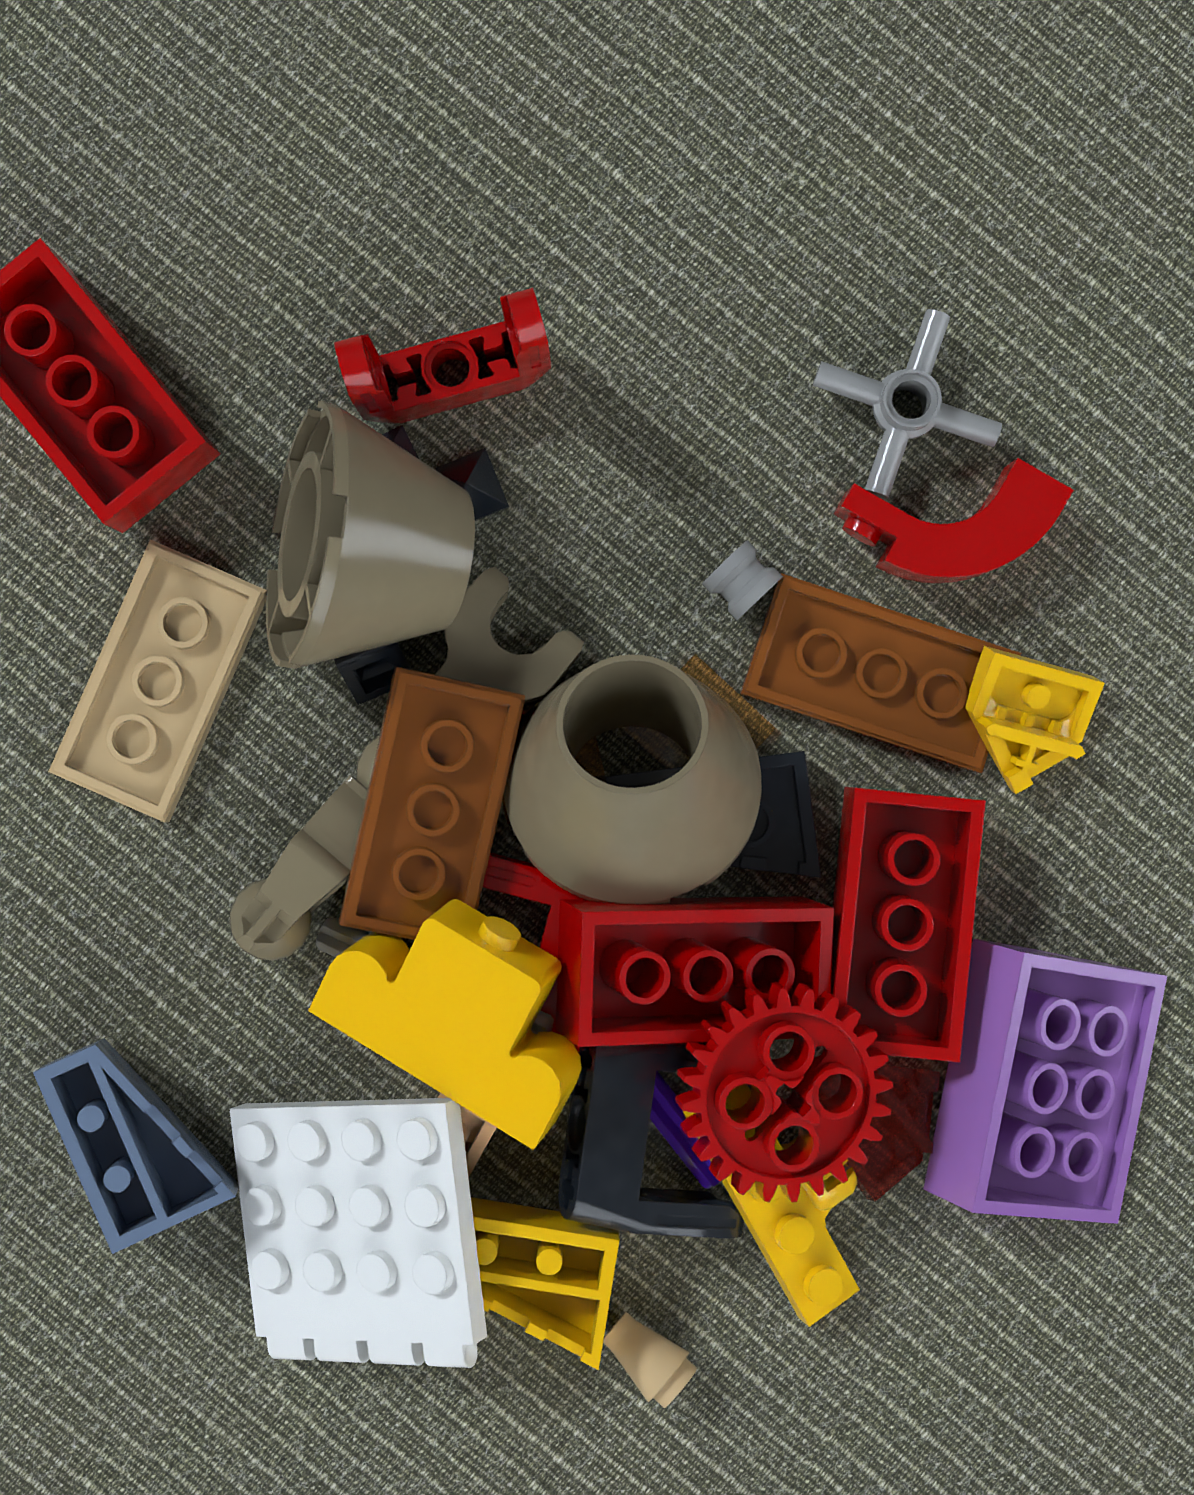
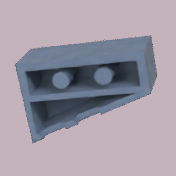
(129, 1147)

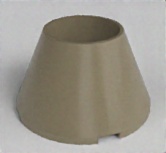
(366, 544)
(639, 840)

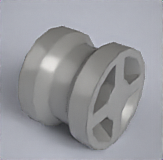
(742, 580)

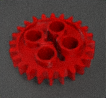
(827, 1127)

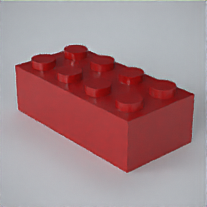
(91, 393)
(906, 917)
(665, 967)

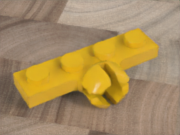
(796, 1235)

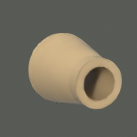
(650, 1360)

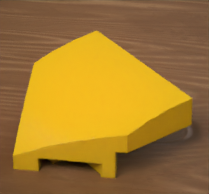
(1029, 713)

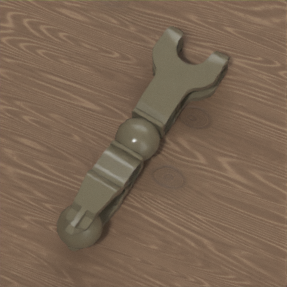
(274, 913)

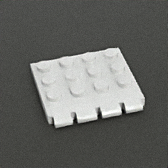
(360, 1230)

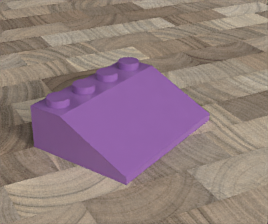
(1045, 1085)

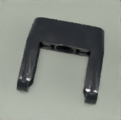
(608, 1150)

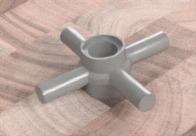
(919, 381)

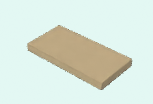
(159, 681)

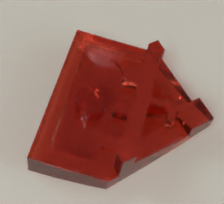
(903, 1131)

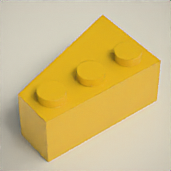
(547, 1273)

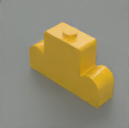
(459, 1016)

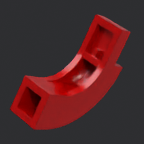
(1005, 527)

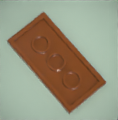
(868, 672)
(430, 801)

